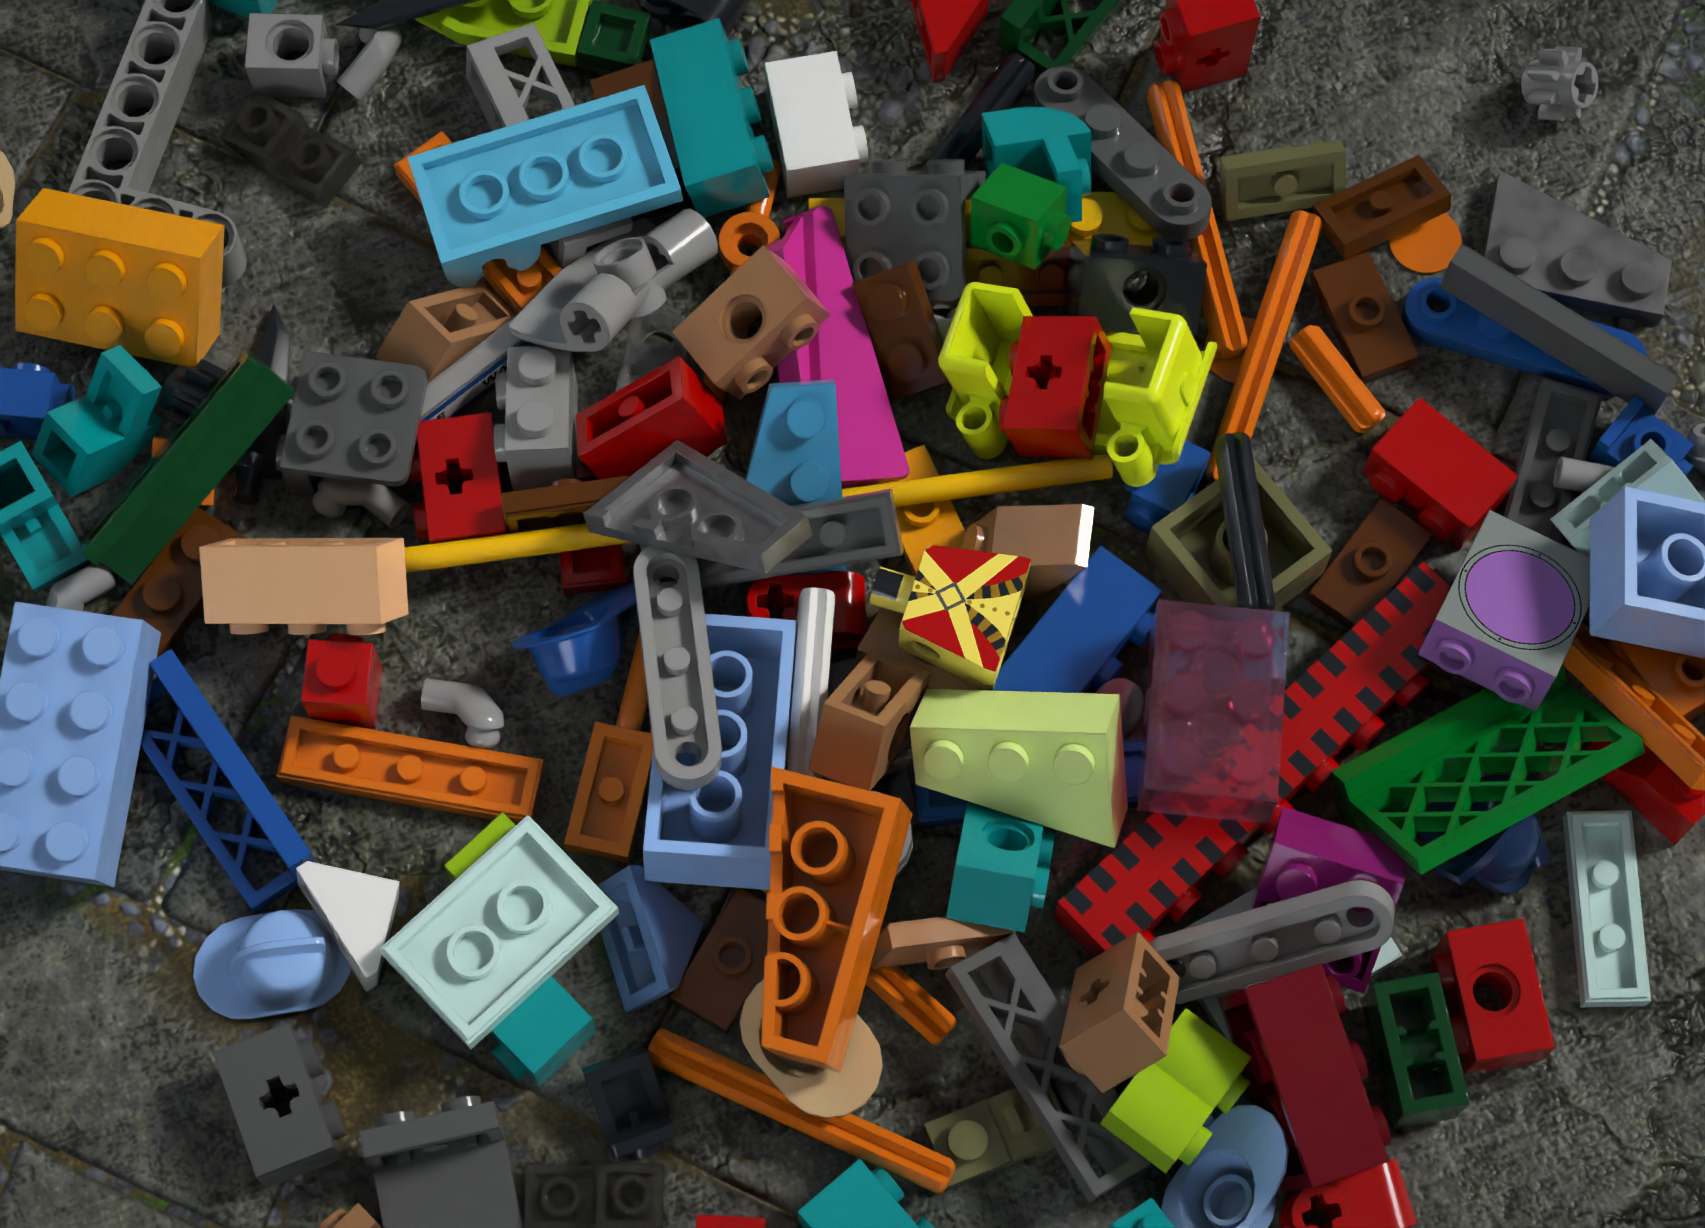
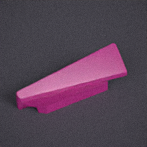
(842, 352)

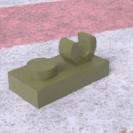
(1281, 179)
(989, 1135)

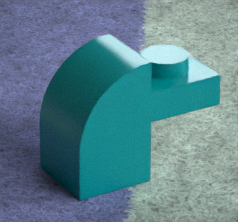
(1043, 144)
(104, 429)
(34, 522)

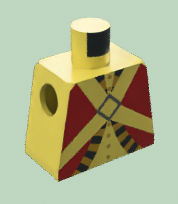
(957, 609)

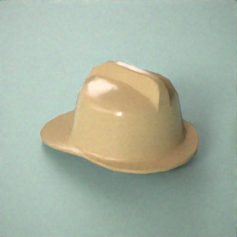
(808, 1086)

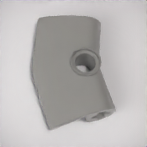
(615, 283)

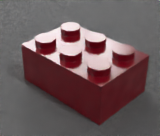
(1308, 1075)

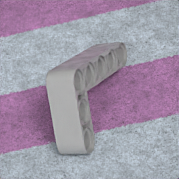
(145, 137)

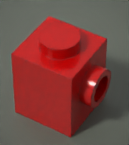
(342, 680)

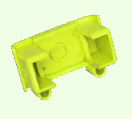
(1147, 391)

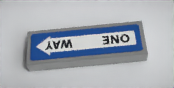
(469, 377)

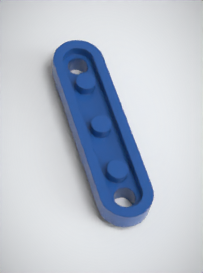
(1476, 335)

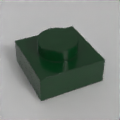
(613, 37)

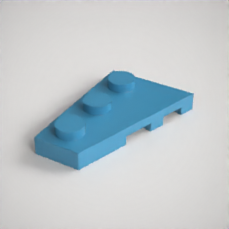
(798, 446)

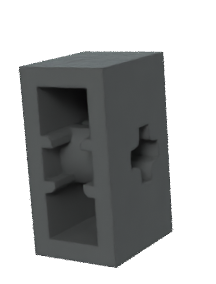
(253, 1076)

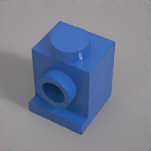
(27, 396)
(1634, 429)
(1168, 490)

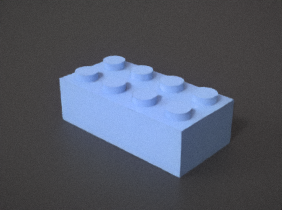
(1649, 571)
(70, 739)
(723, 828)

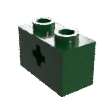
(1414, 1051)

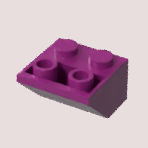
(1319, 854)

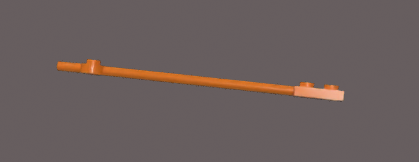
(621, 755)

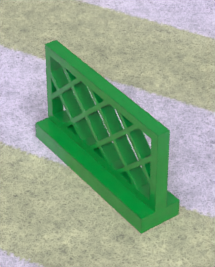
(1474, 740)

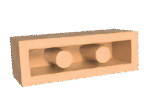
(304, 584)

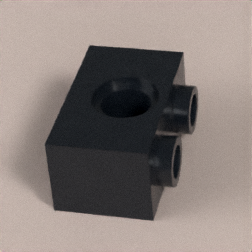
(1103, 265)

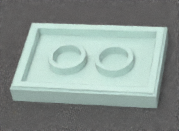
(499, 931)

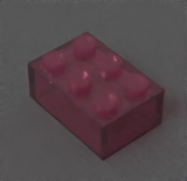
(1213, 711)

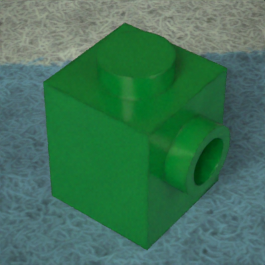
(1019, 216)

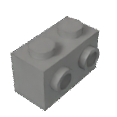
(539, 416)

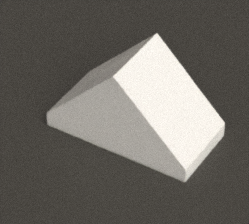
(354, 911)

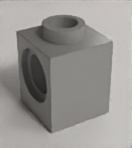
(278, 35)

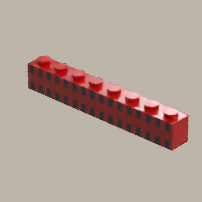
(1324, 713)

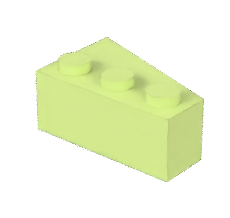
(1027, 756)

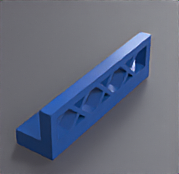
(246, 785)

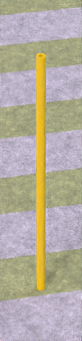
(905, 494)

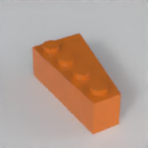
(824, 911)

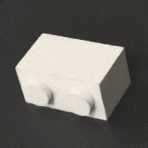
(813, 122)

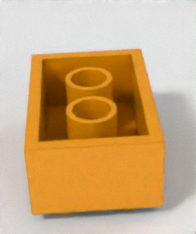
(118, 277)

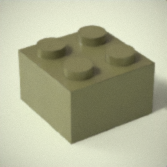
(1194, 549)

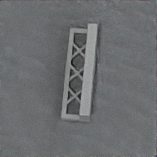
(502, 108)

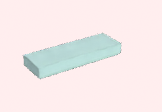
(1606, 909)

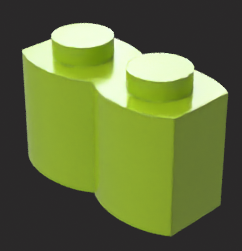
(1170, 1100)

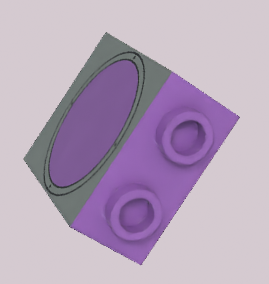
(1511, 612)

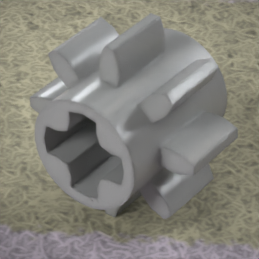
(1559, 83)

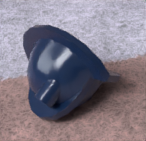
(1501, 861)

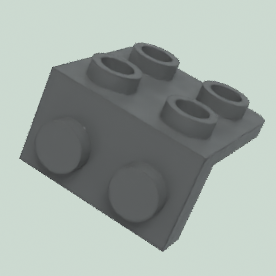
(911, 217)
(351, 422)
(443, 1168)

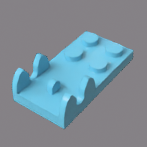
(543, 182)

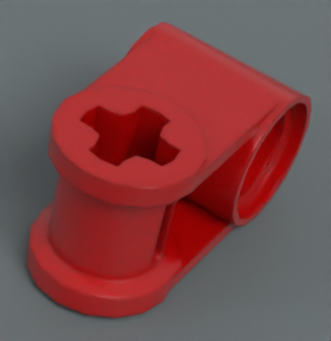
(849, 606)
(1359, 1200)

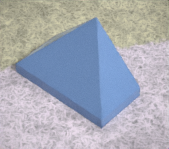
(648, 938)

